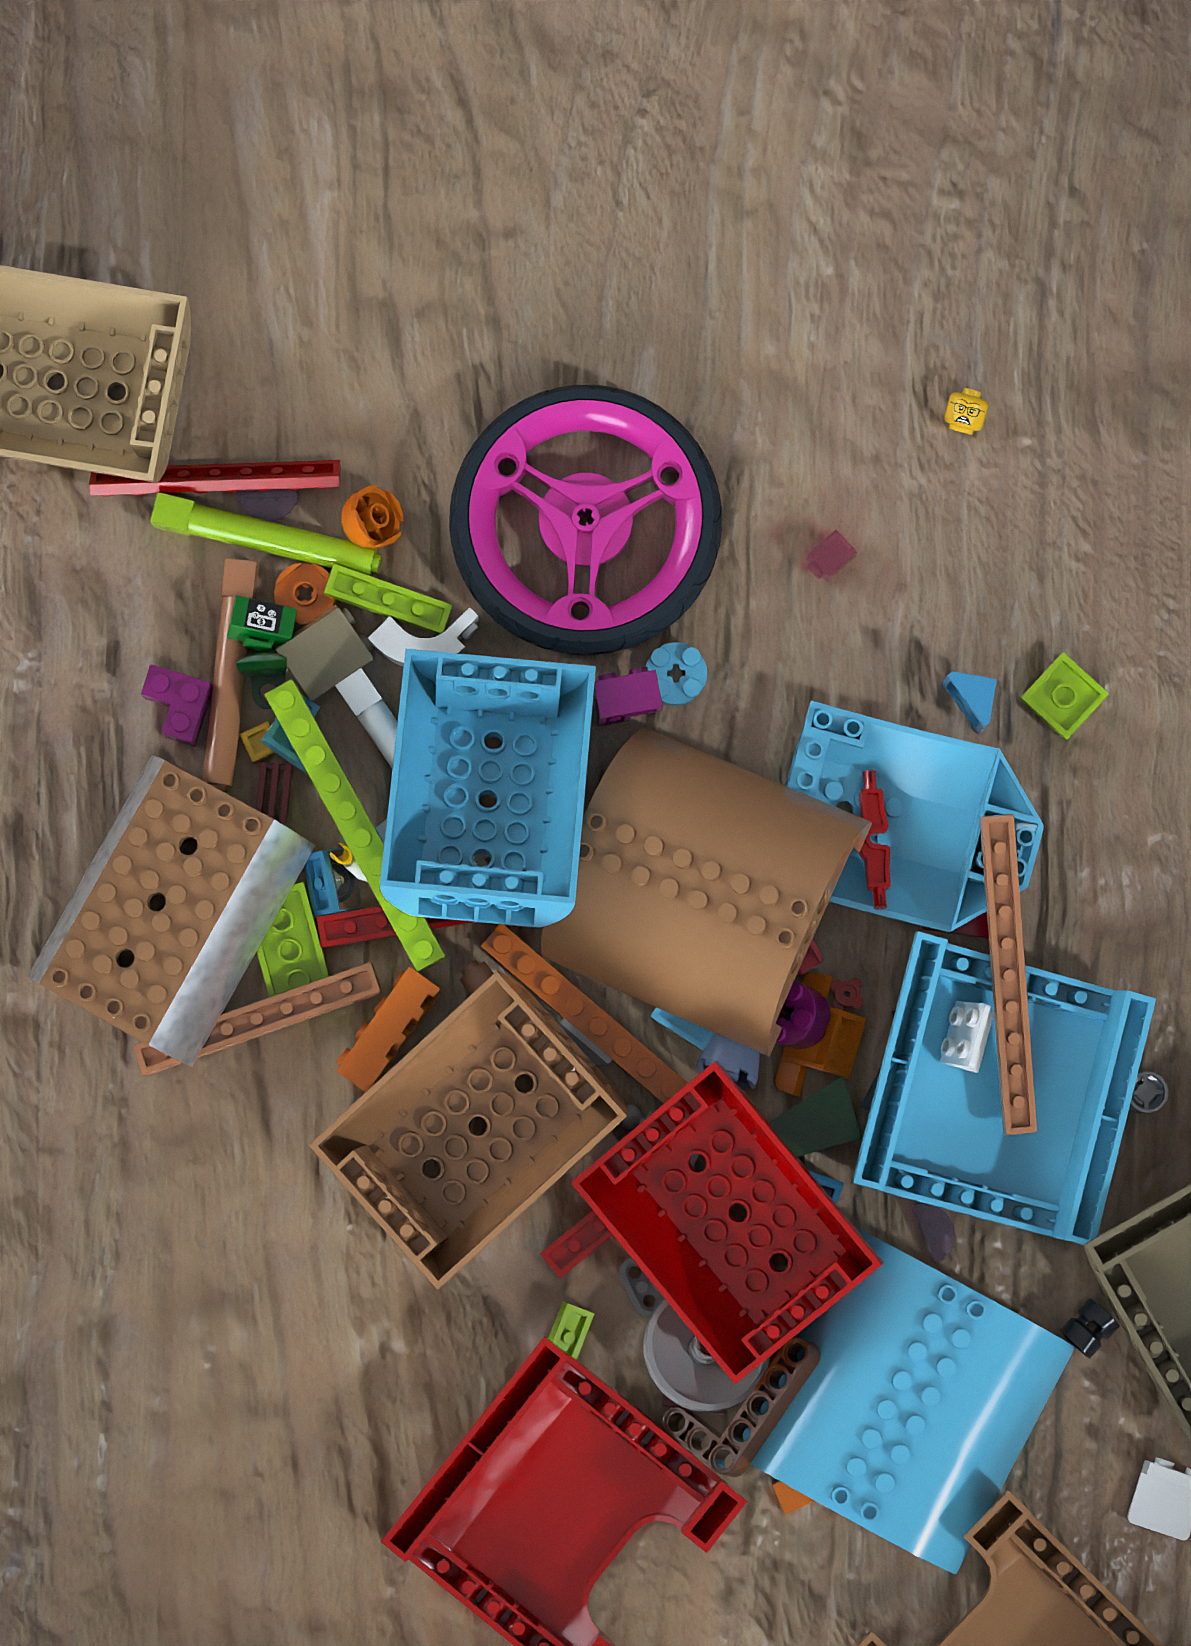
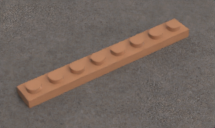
(275, 1014)

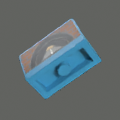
(330, 884)

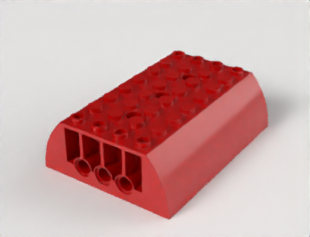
(692, 1247)

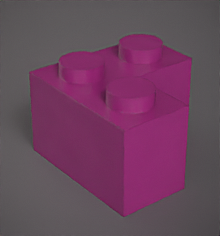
(626, 696)
(187, 702)

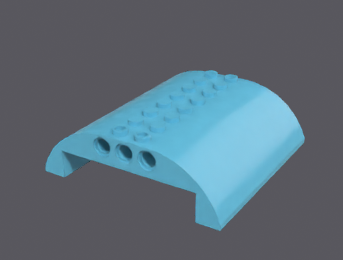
(940, 1127)
(913, 1406)

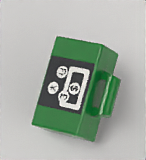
(260, 623)

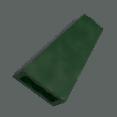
(819, 1120)

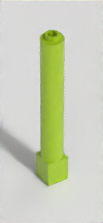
(188, 518)

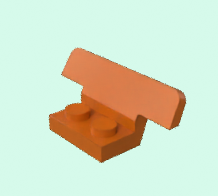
(832, 1054)

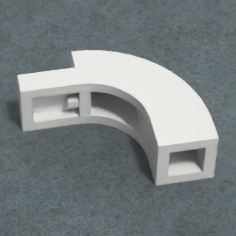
(392, 640)

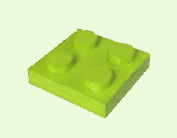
(1064, 696)

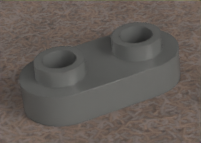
(638, 1288)

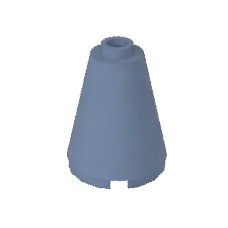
(736, 1059)

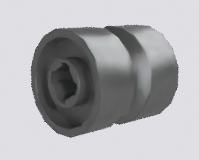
(1149, 1093)

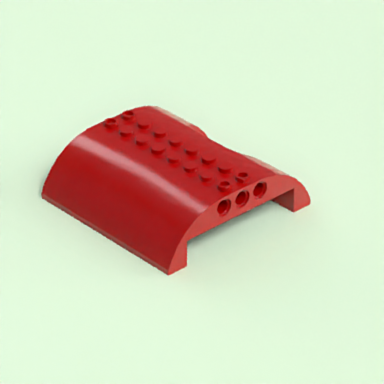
(550, 1498)

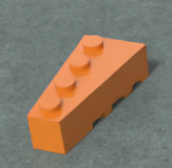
(389, 1029)

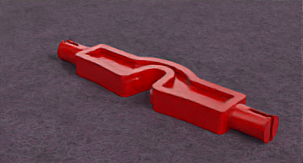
(875, 856)

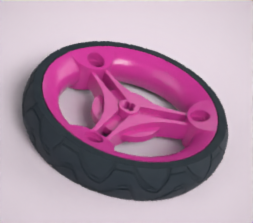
(574, 410)

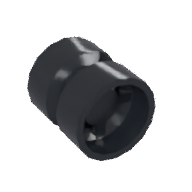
(1081, 1336)

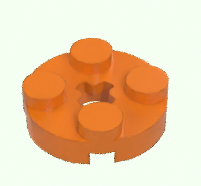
(308, 576)

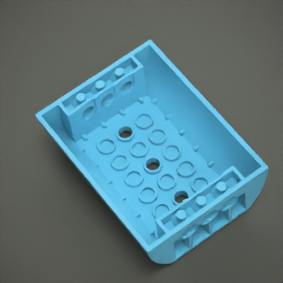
(445, 768)

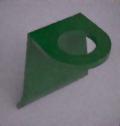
(263, 669)

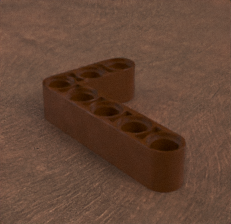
(749, 1414)

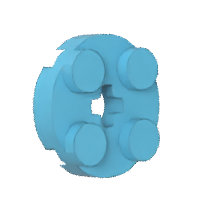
(688, 660)

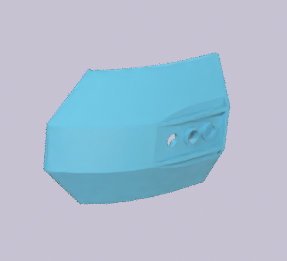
(932, 806)

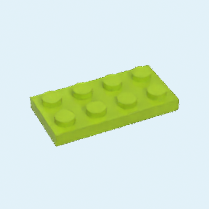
(292, 947)

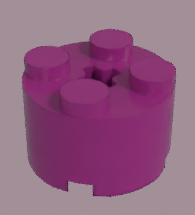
(803, 1017)

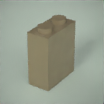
(326, 651)

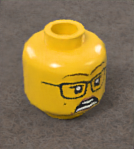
(966, 411)

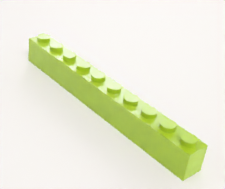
(349, 817)

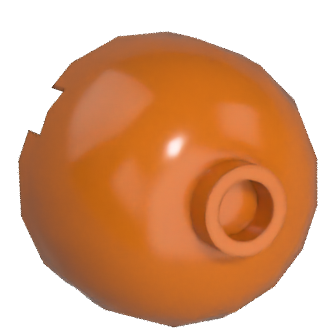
(372, 517)

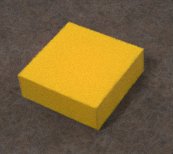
(252, 739)

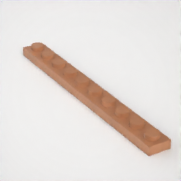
(1008, 974)

